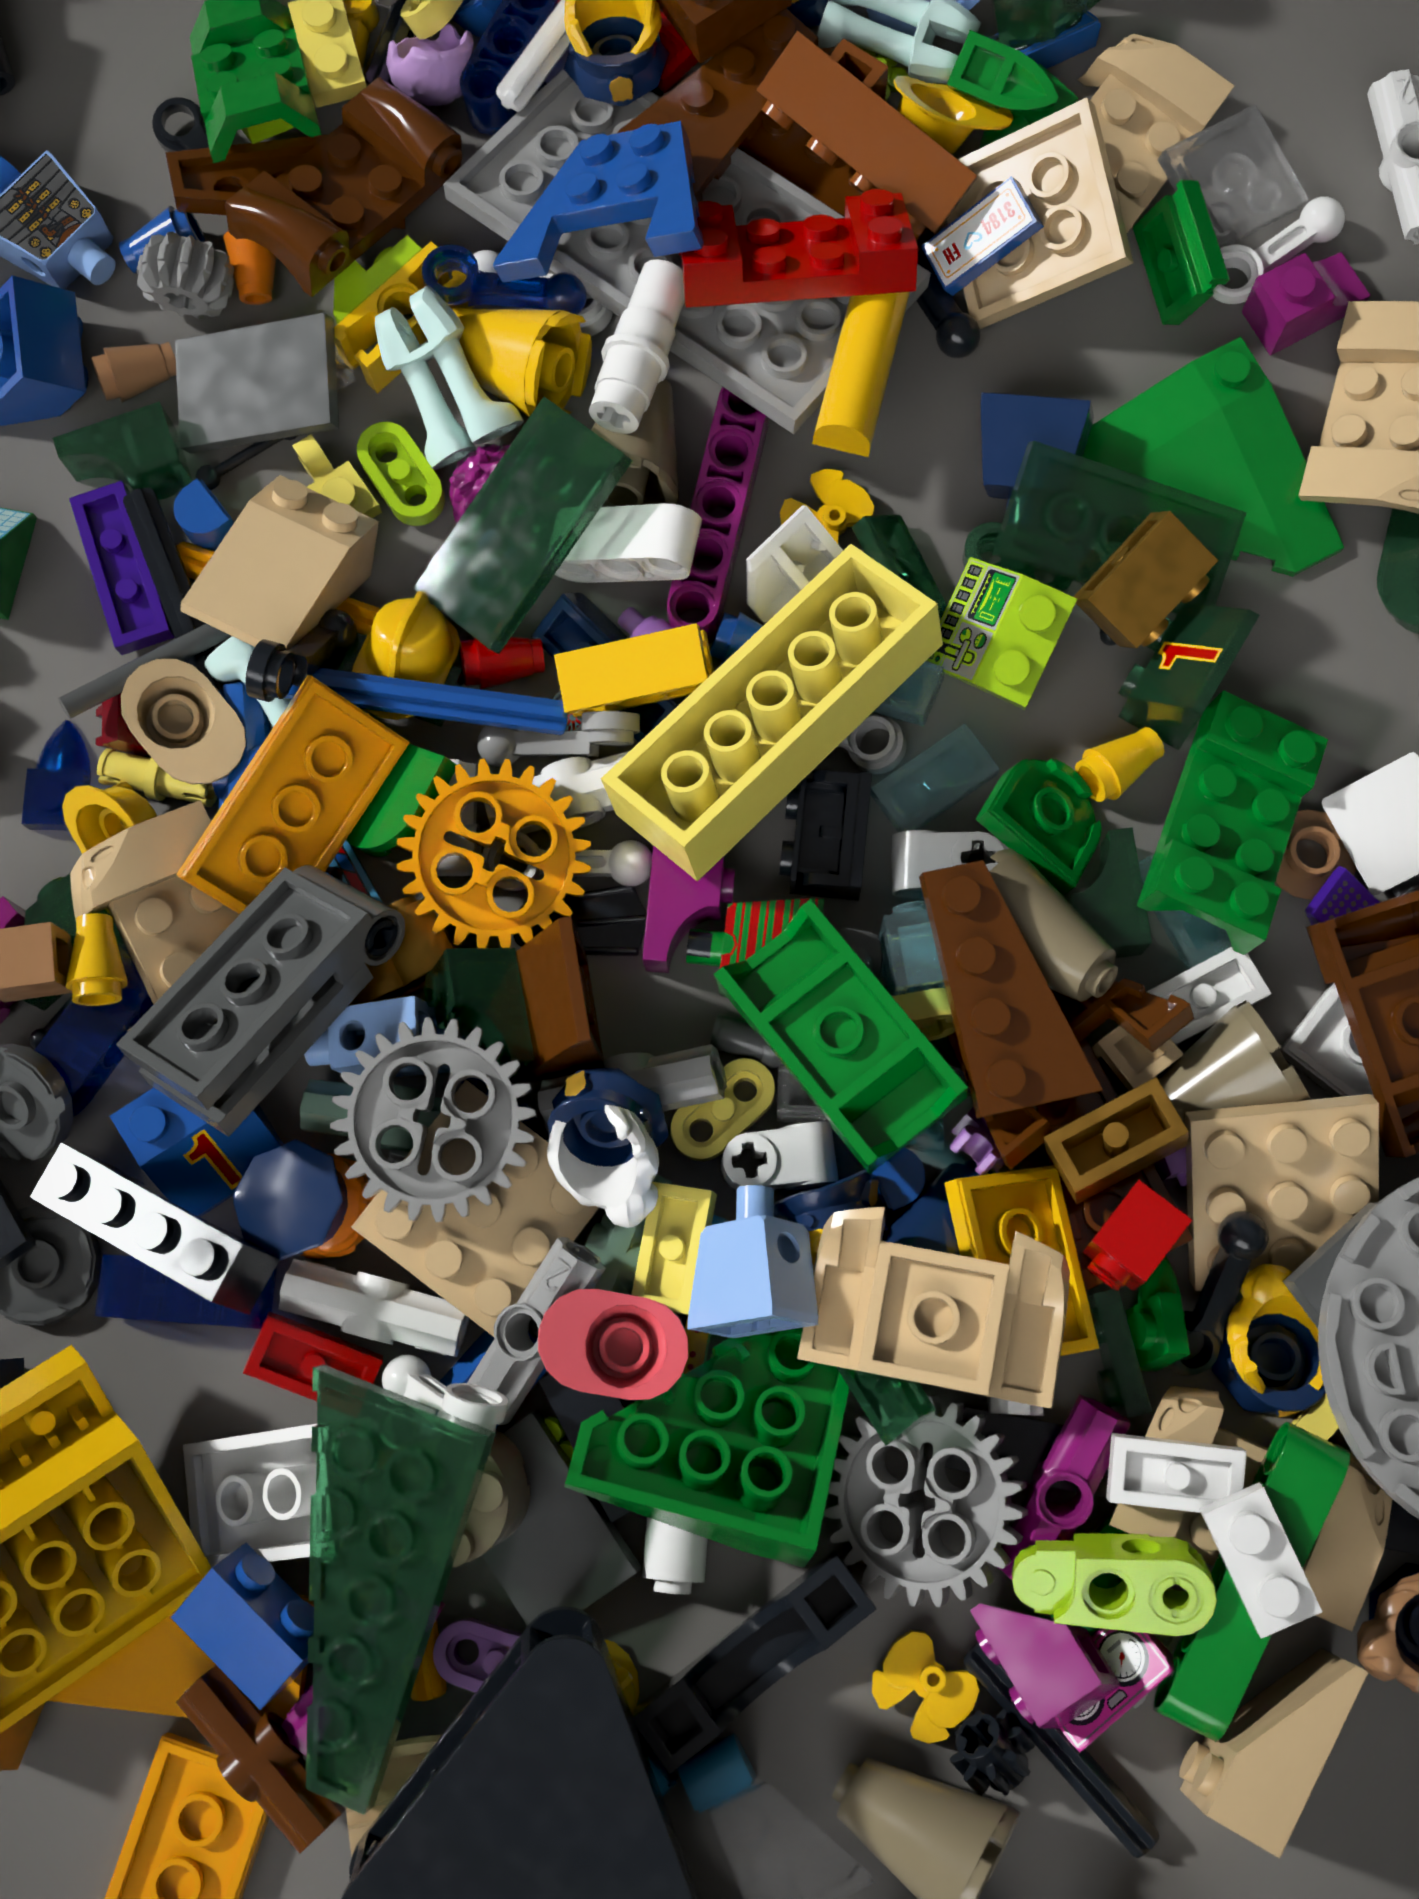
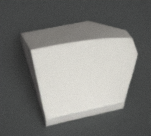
(787, 563)

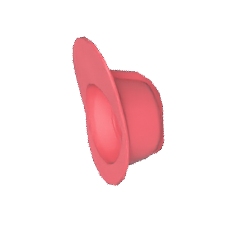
(612, 1344)

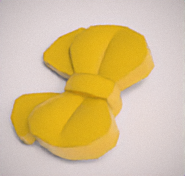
(842, 500)
(946, 1694)

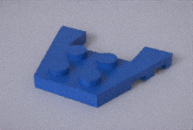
(612, 183)

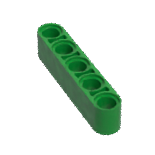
(1219, 1660)

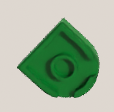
(1046, 817)
(383, 818)

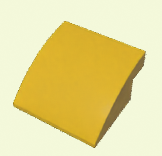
(84, 1535)

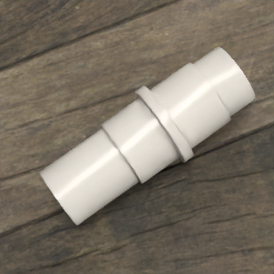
(639, 348)

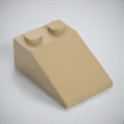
(283, 565)
(1273, 1751)

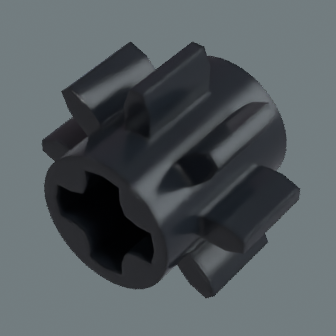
(992, 1752)

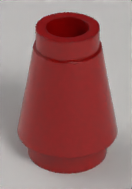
(488, 669)

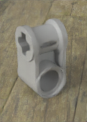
(932, 850)

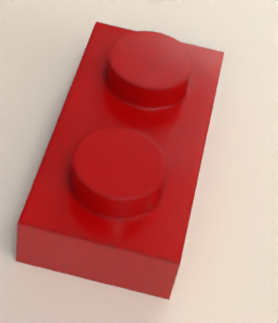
(290, 1350)

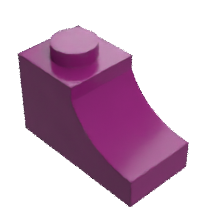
(1301, 299)
(679, 904)

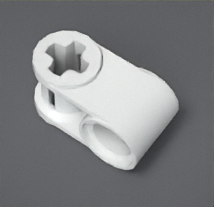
(793, 1157)

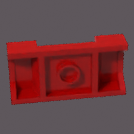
(804, 259)

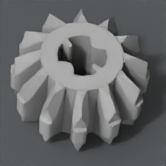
(185, 275)

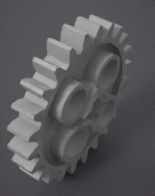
(377, 1108)
(979, 1509)

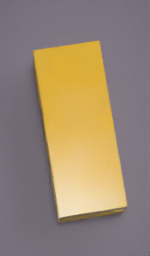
(358, 329)
(634, 670)

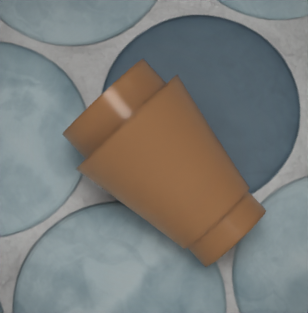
(133, 369)

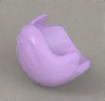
(430, 68)

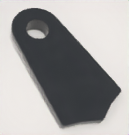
(606, 920)

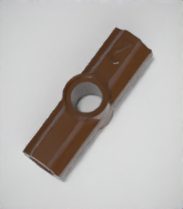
(258, 1757)

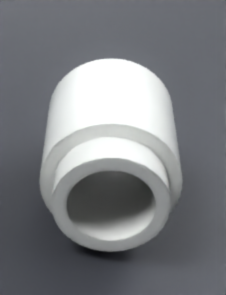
(673, 1558)

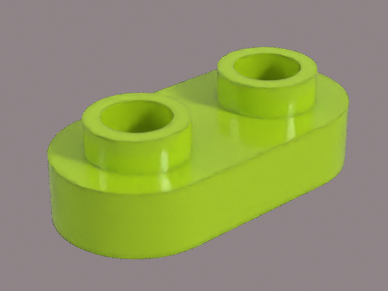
(404, 476)

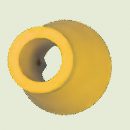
(1119, 763)
(95, 964)

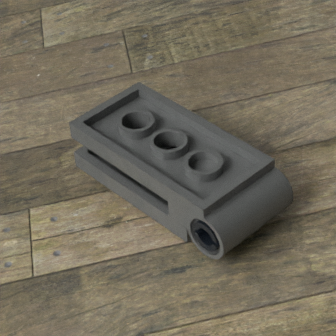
(262, 994)

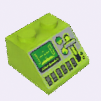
(1001, 631)

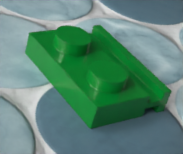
(1180, 253)

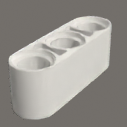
(634, 545)

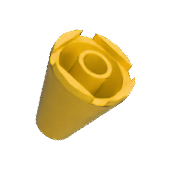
(527, 354)

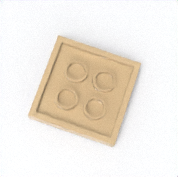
(1073, 193)
(1289, 1163)
(494, 1252)

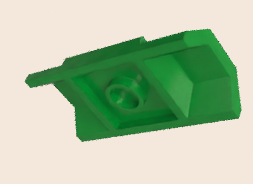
(249, 70)

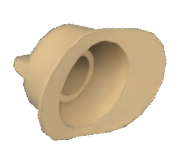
(182, 721)

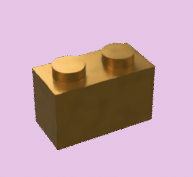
(1146, 580)
(1116, 1140)

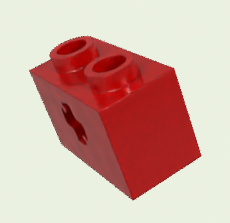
(1135, 1238)

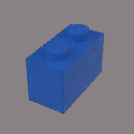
(249, 1624)

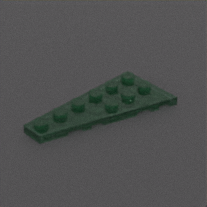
(381, 1551)

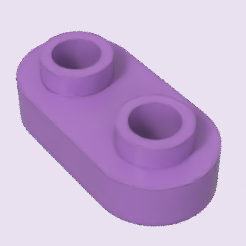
(492, 1645)

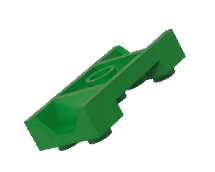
(1233, 819)
(843, 1038)

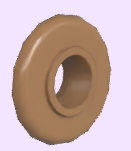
(1297, 877)

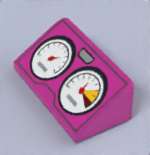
(1139, 1665)

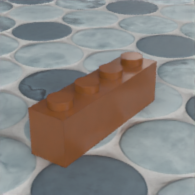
(863, 132)

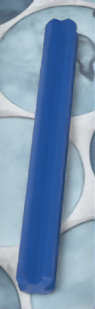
(445, 701)

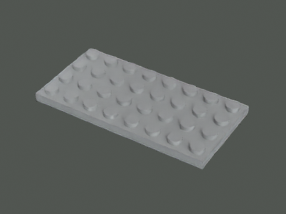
(762, 352)

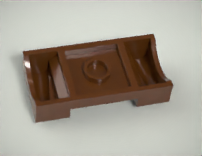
(348, 186)
(1376, 975)

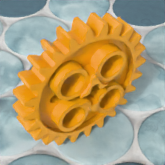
(515, 806)

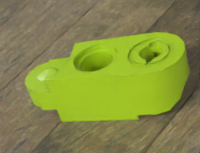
(1059, 1577)

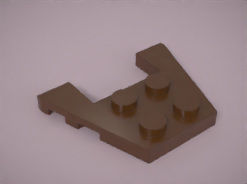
(1140, 1013)

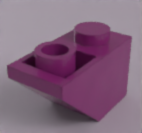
(1051, 1665)

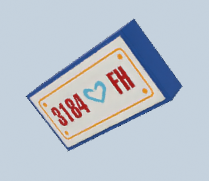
(982, 236)

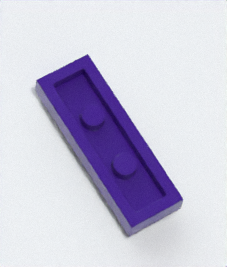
(119, 570)

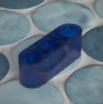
(508, 32)
(86, 1037)
(141, 1293)

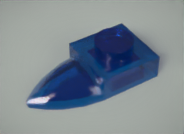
(58, 770)

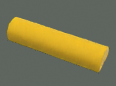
(860, 372)

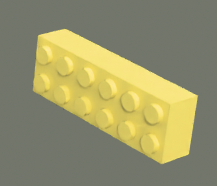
(774, 711)

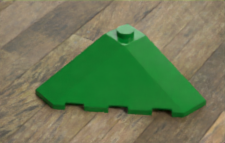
(1227, 440)
(727, 1451)

